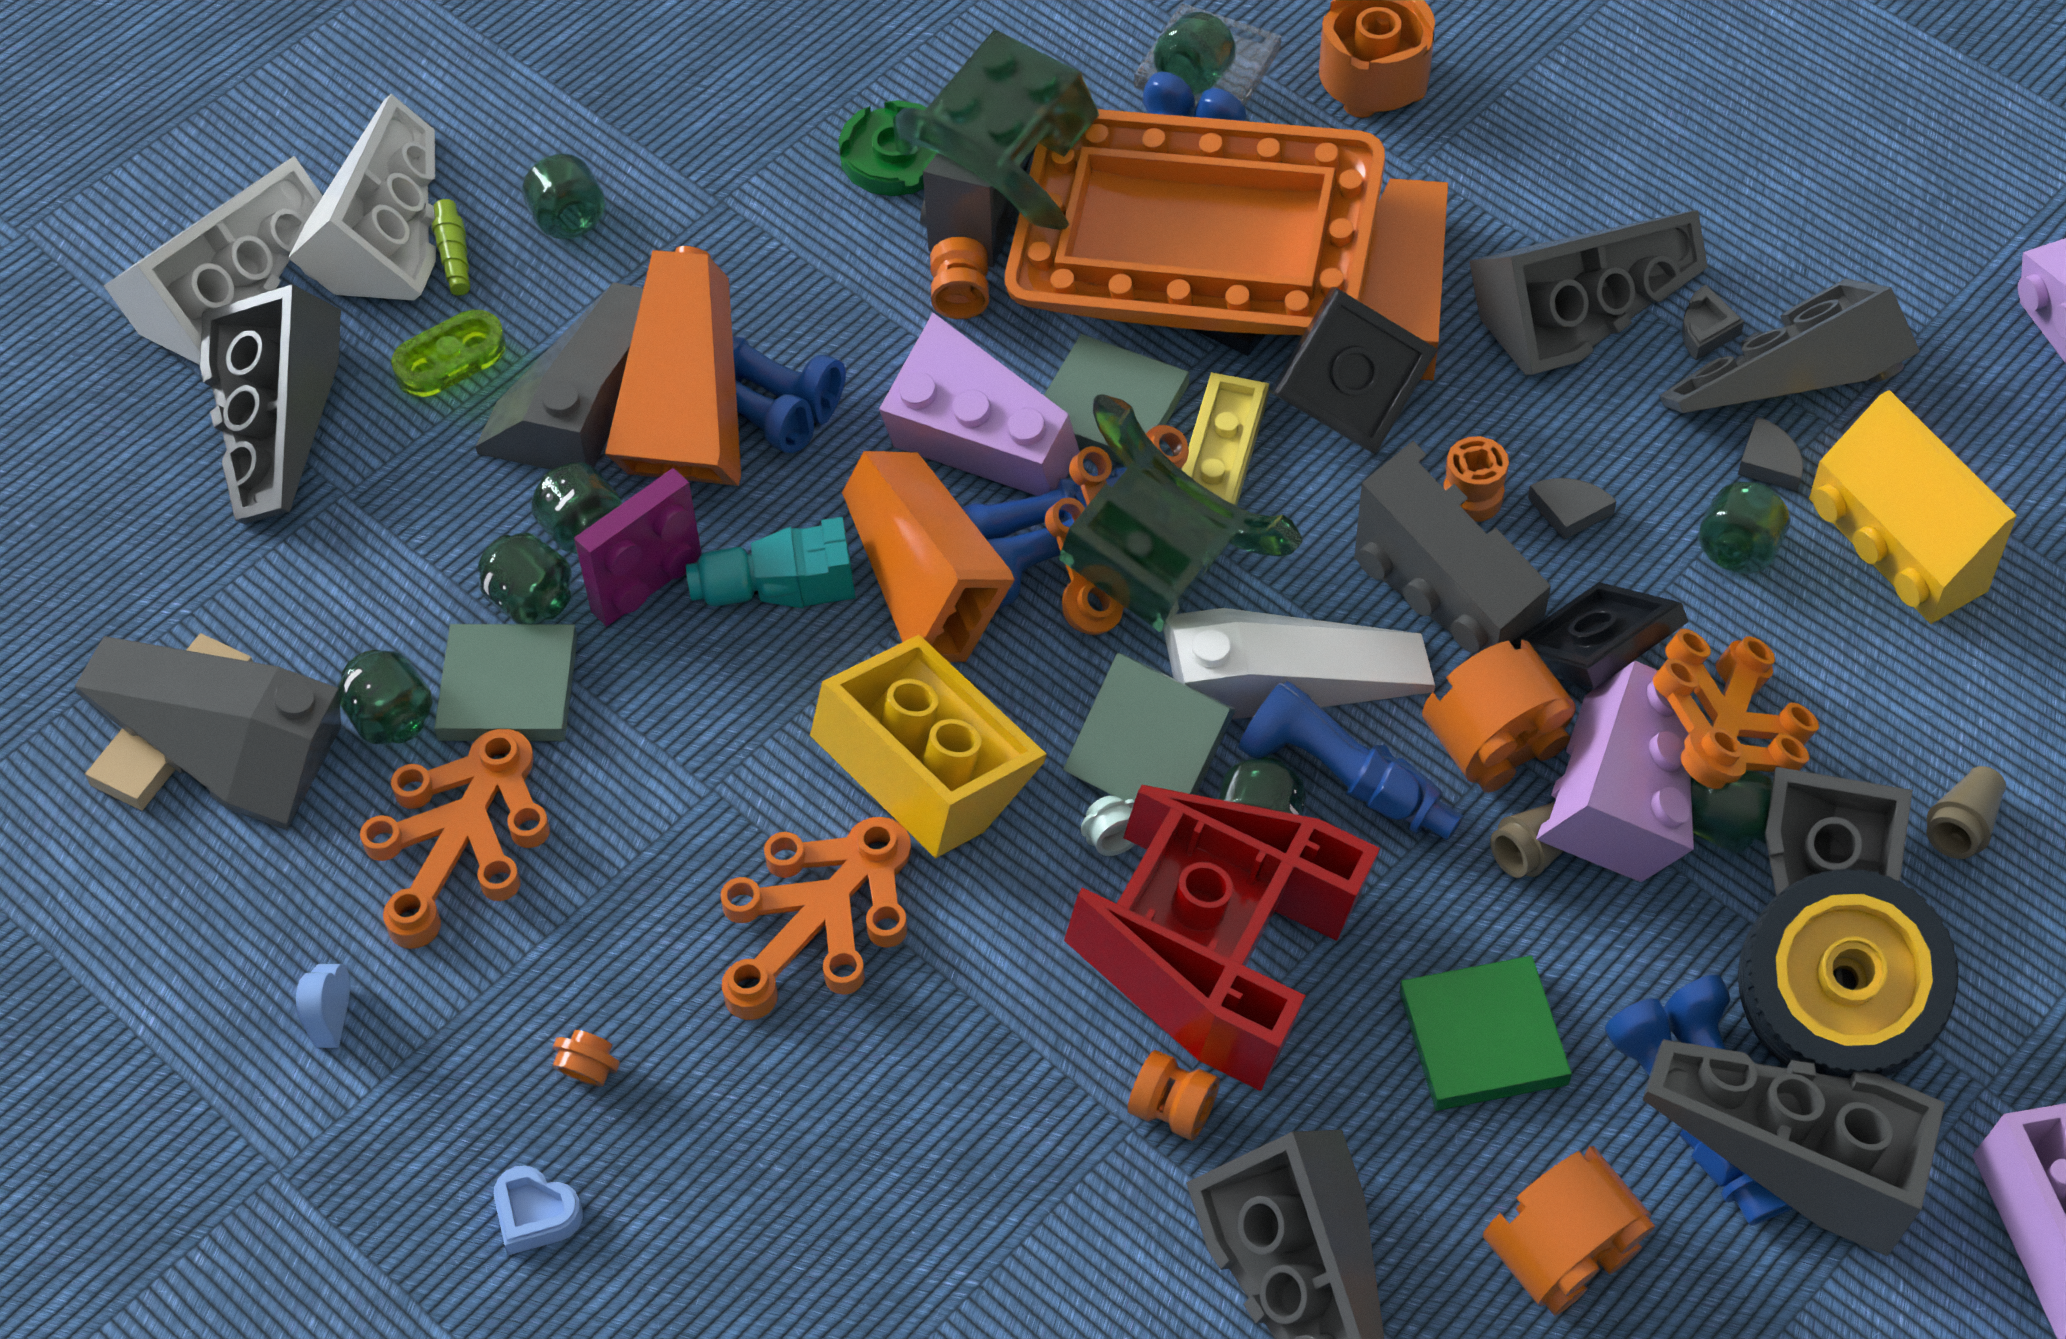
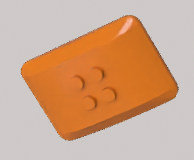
(1200, 223)

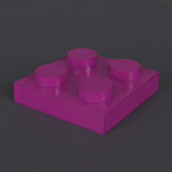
(639, 547)

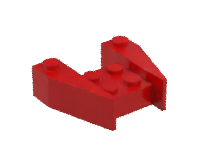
(1199, 911)

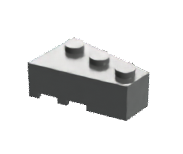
(966, 206)

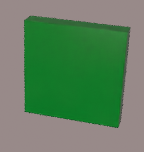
(1484, 1033)

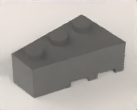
(1442, 559)

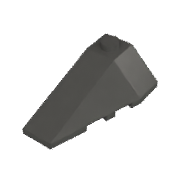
(1571, 293)
(1827, 341)
(270, 382)
(570, 394)
(226, 721)
(1832, 825)
(1827, 1145)
(1294, 1236)

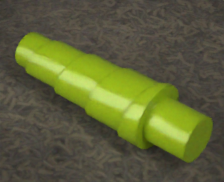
(451, 243)

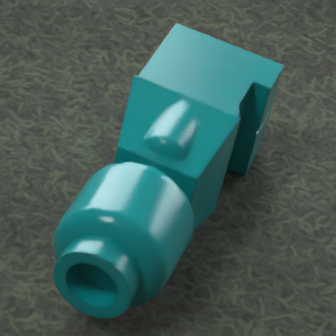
(784, 567)

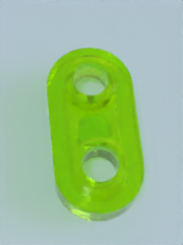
(448, 353)

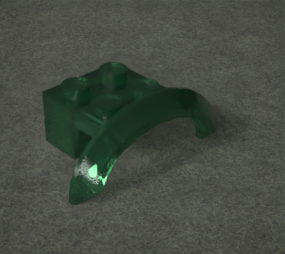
(995, 116)
(1158, 527)

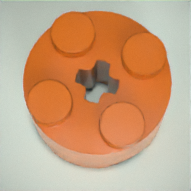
(1376, 53)
(1500, 714)
(1569, 1227)

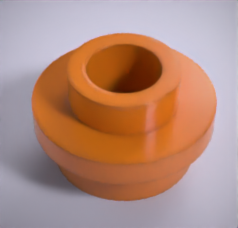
(585, 1058)

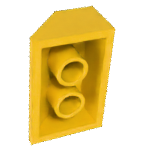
(1912, 509)
(924, 743)

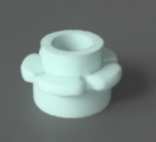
(1106, 825)

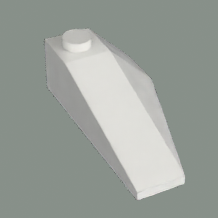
(376, 213)
(217, 260)
(1248, 653)

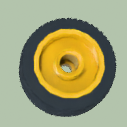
(1880, 935)

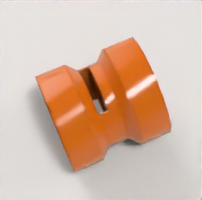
(959, 278)
(1479, 471)
(1173, 1095)

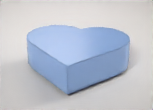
(323, 1003)
(534, 1210)

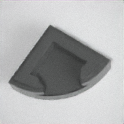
(1708, 323)
(1772, 456)
(1571, 504)

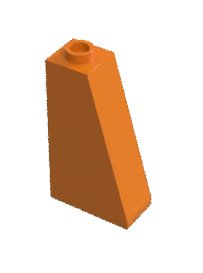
(1407, 258)
(680, 375)
(925, 552)

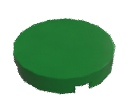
(871, 156)

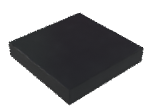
(1353, 370)
(1602, 632)

